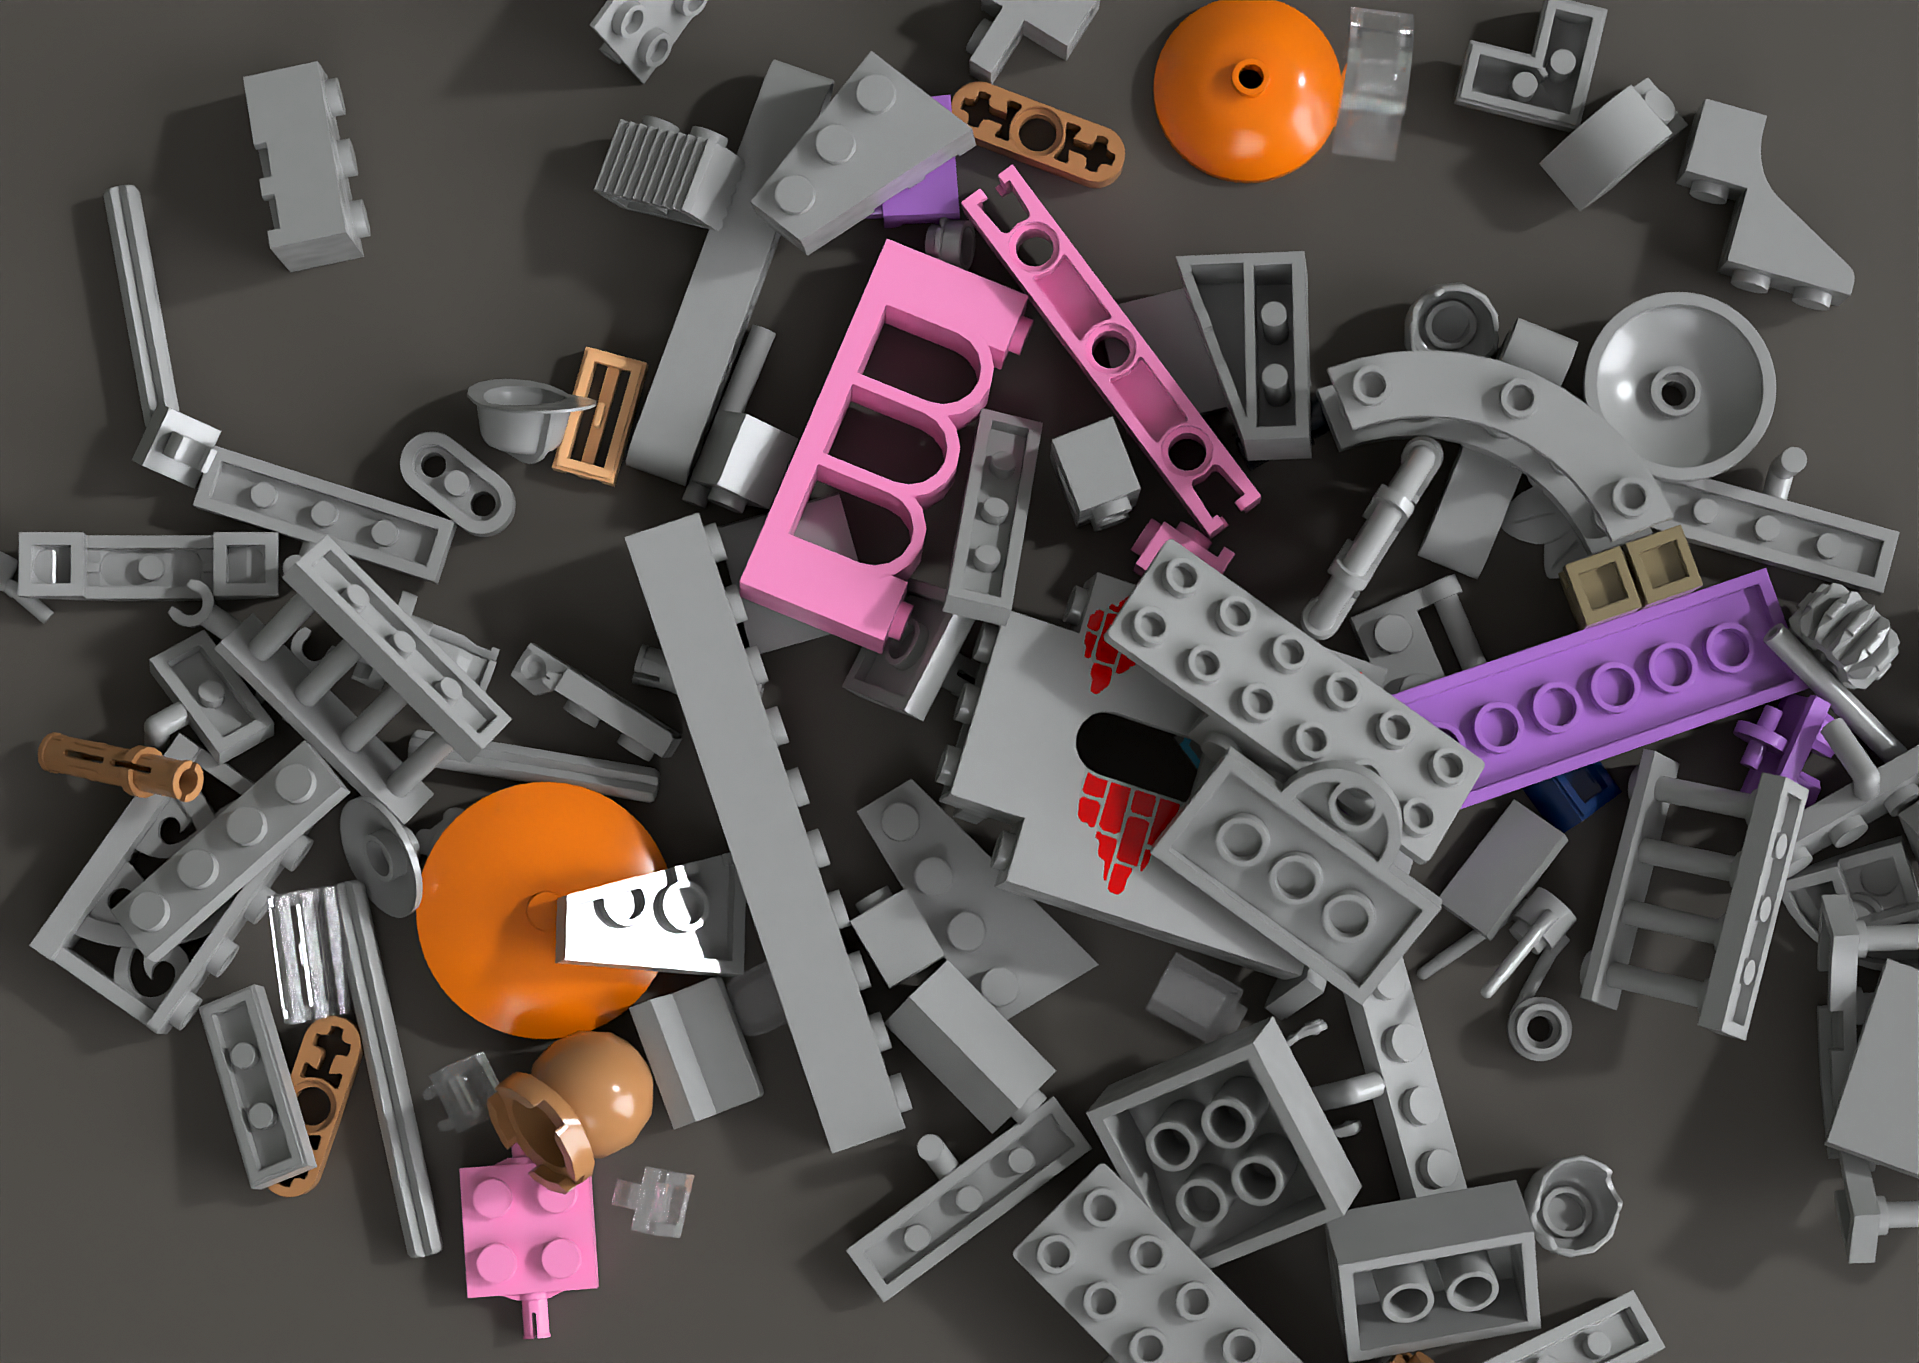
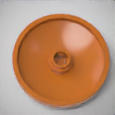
(494, 907)

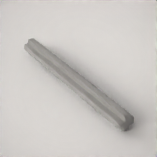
(387, 1072)

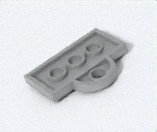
(1304, 866)

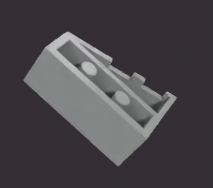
(858, 154)
(305, 166)
(1258, 343)

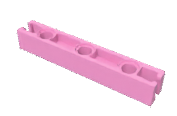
(1082, 316)

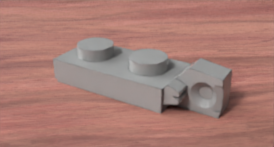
(592, 701)

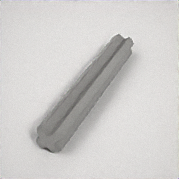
(140, 299)
(540, 765)

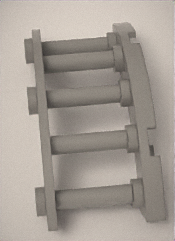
(1510, 418)
(1840, 945)

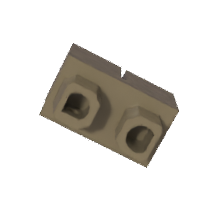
(1630, 578)

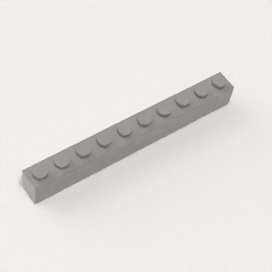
(766, 832)

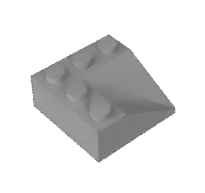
(1227, 1145)

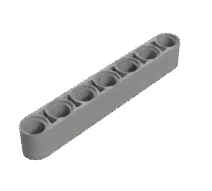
(723, 285)

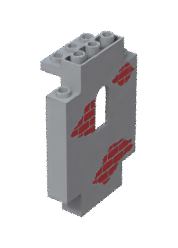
(1075, 832)

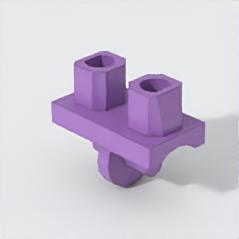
(1784, 740)

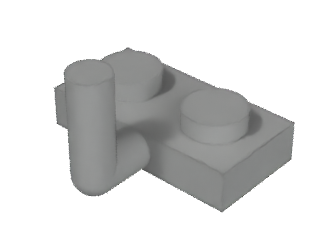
(207, 698)

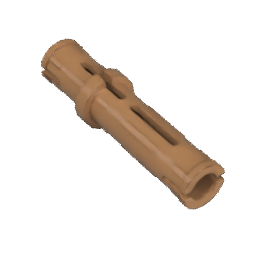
(166, 778)

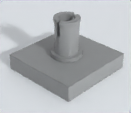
(920, 663)

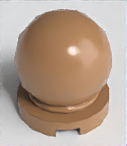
(576, 1105)

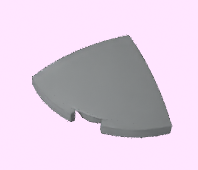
(1878, 888)

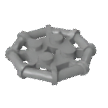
(1384, 520)

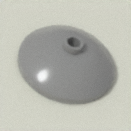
(1703, 353)

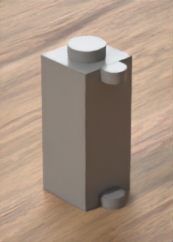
(972, 1049)

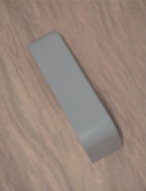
(1480, 486)

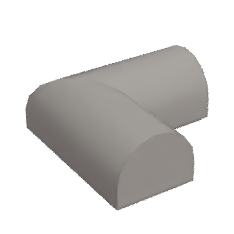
(1539, 86)

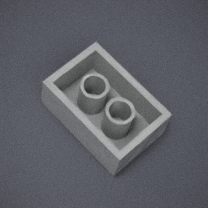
(1433, 1271)

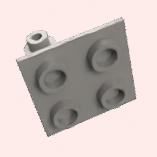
(642, 31)

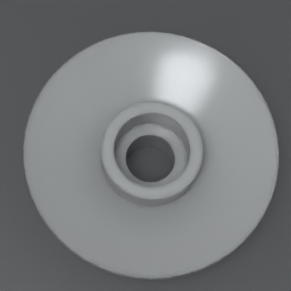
(382, 856)

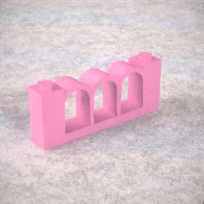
(939, 305)

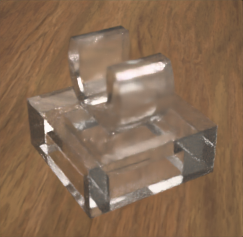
(464, 1092)
(657, 1201)

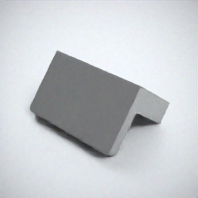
(697, 1052)

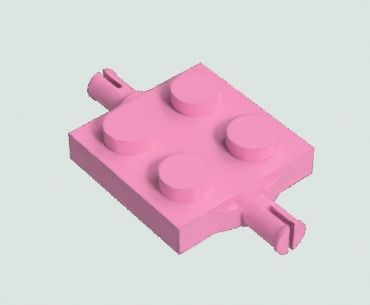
(526, 1238)

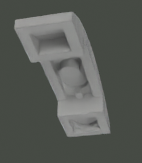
(147, 566)

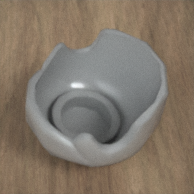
(1452, 320)
(1572, 1205)

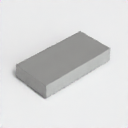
(1502, 869)

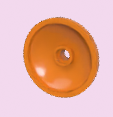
(1241, 130)

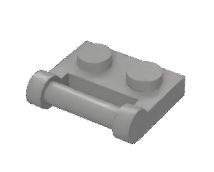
(1398, 641)

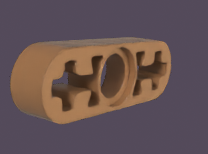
(1086, 137)
(342, 1064)

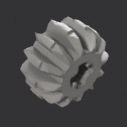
(1845, 635)

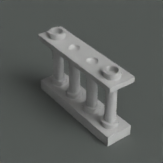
(395, 648)
(1738, 936)

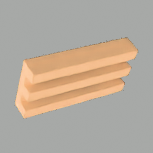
(586, 468)

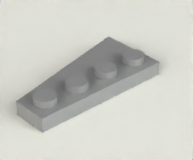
(987, 933)

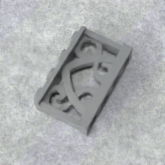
(87, 905)

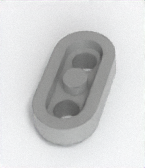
(458, 485)

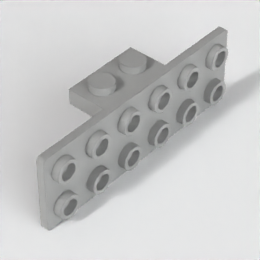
(1286, 695)
(1140, 1283)

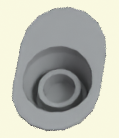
(524, 416)

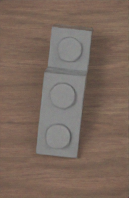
(1765, 238)

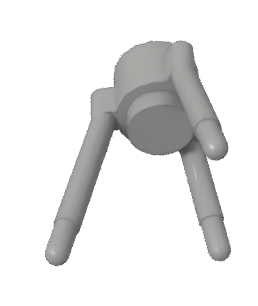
(1538, 925)

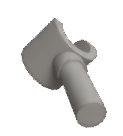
(35, 606)

